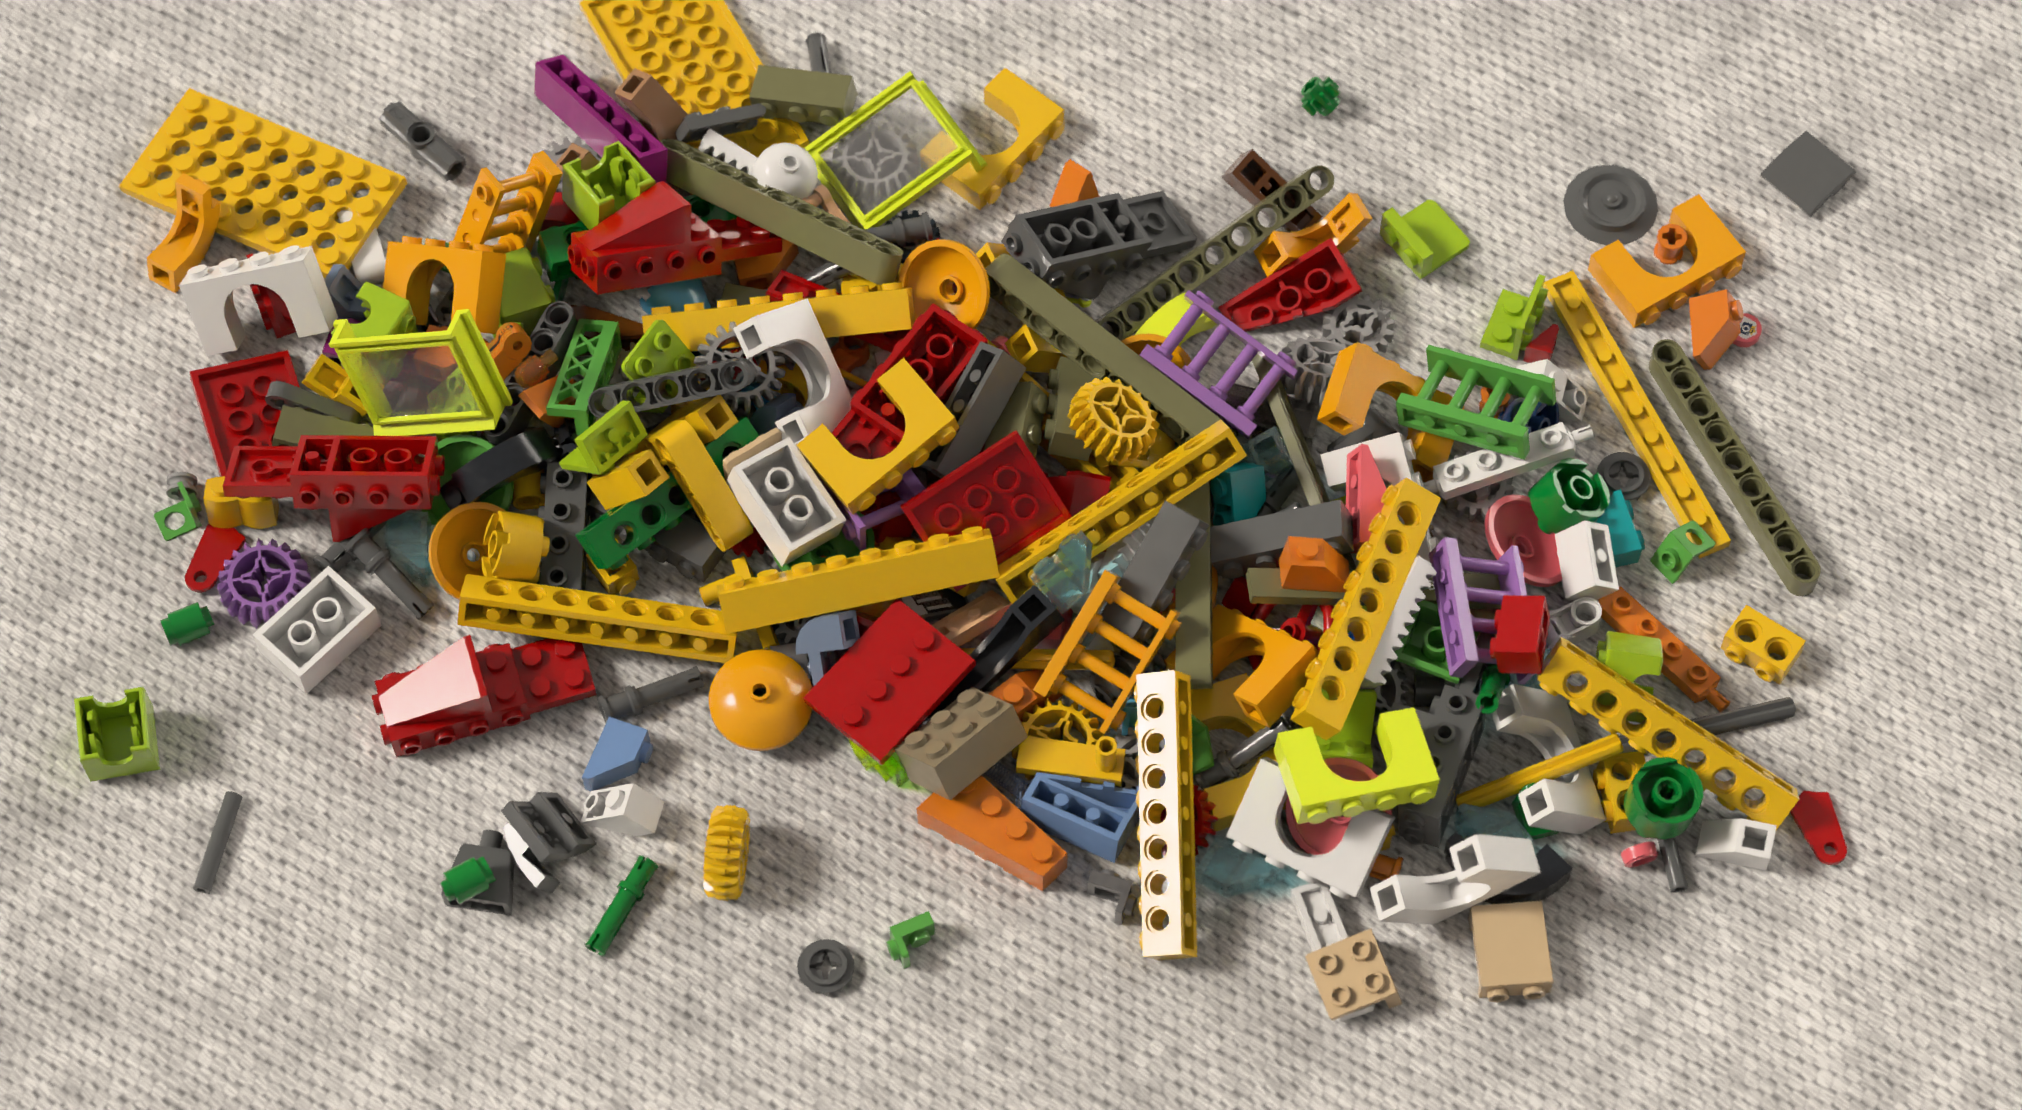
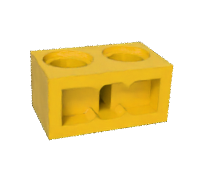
(1767, 638)
(1614, 790)

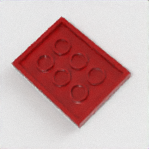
(235, 404)
(993, 491)
(889, 681)

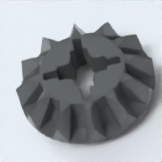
(1633, 467)
(813, 957)

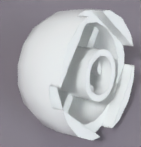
(787, 169)

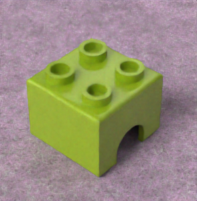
(605, 187)
(523, 291)
(387, 314)
(1631, 658)
(117, 735)

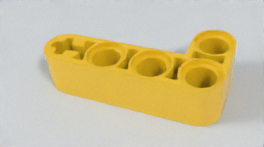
(701, 482)

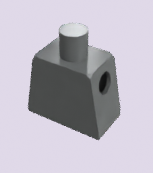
(500, 895)

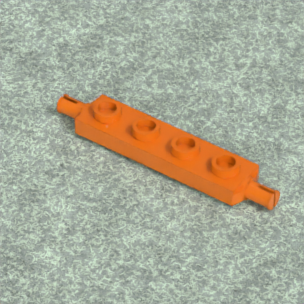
(1679, 662)

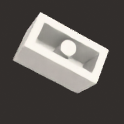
(1586, 561)

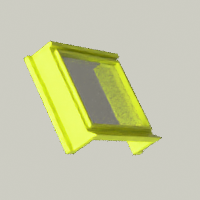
(890, 152)
(424, 378)

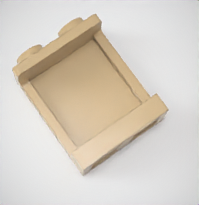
(1511, 950)

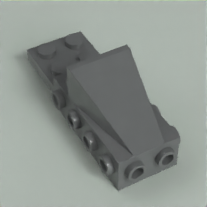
(1090, 239)
(1452, 737)

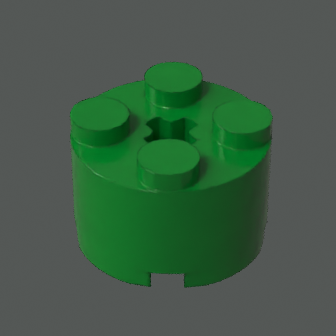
(1568, 496)
(1663, 798)

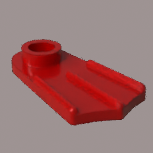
(214, 548)
(1820, 826)

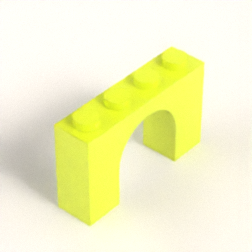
(1321, 794)

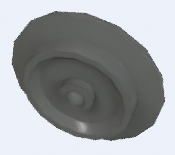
(1610, 204)

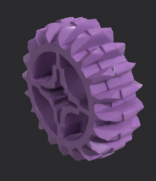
(237, 582)

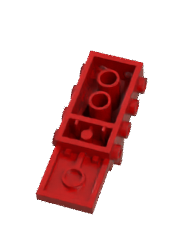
(661, 242)
(938, 352)
(356, 479)
(479, 691)

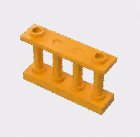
(525, 210)
(1073, 651)

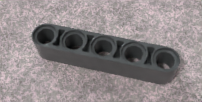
(545, 335)
(687, 386)

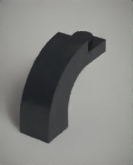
(500, 466)
(1553, 876)

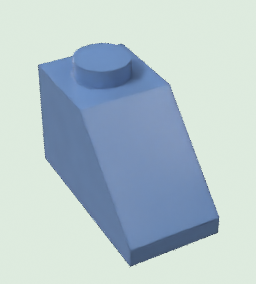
(617, 754)

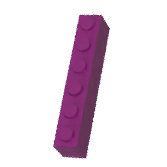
(595, 114)

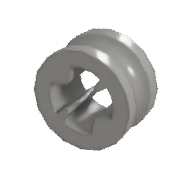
(189, 481)

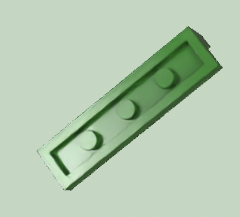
(595, 370)

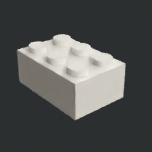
(785, 501)
(317, 630)

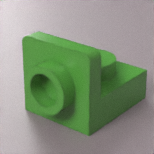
(911, 932)

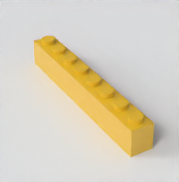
(837, 315)
(857, 580)

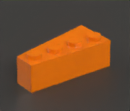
(996, 832)

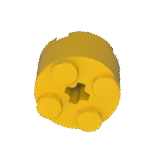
(514, 547)

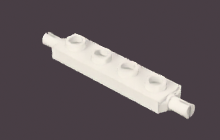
(1490, 467)

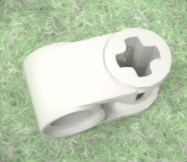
(1567, 624)

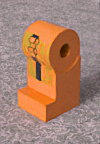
(509, 347)

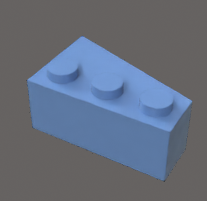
(1082, 813)

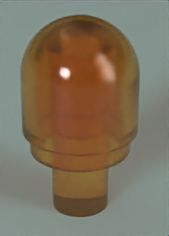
(534, 369)

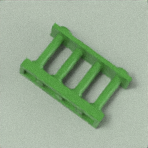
(1469, 427)

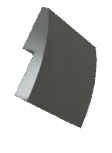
(1808, 173)
(548, 827)

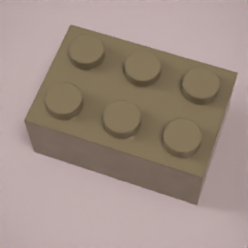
(961, 743)

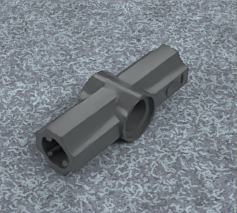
(412, 130)

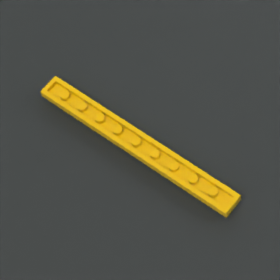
(1634, 409)

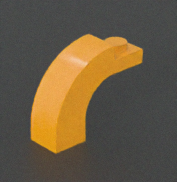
(1340, 224)
(189, 235)

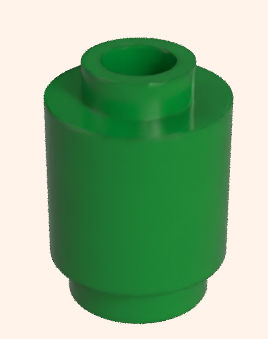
(187, 624)
(467, 880)

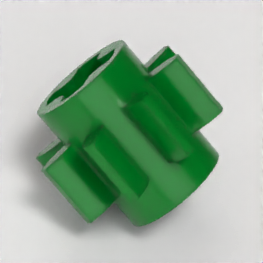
(1320, 96)

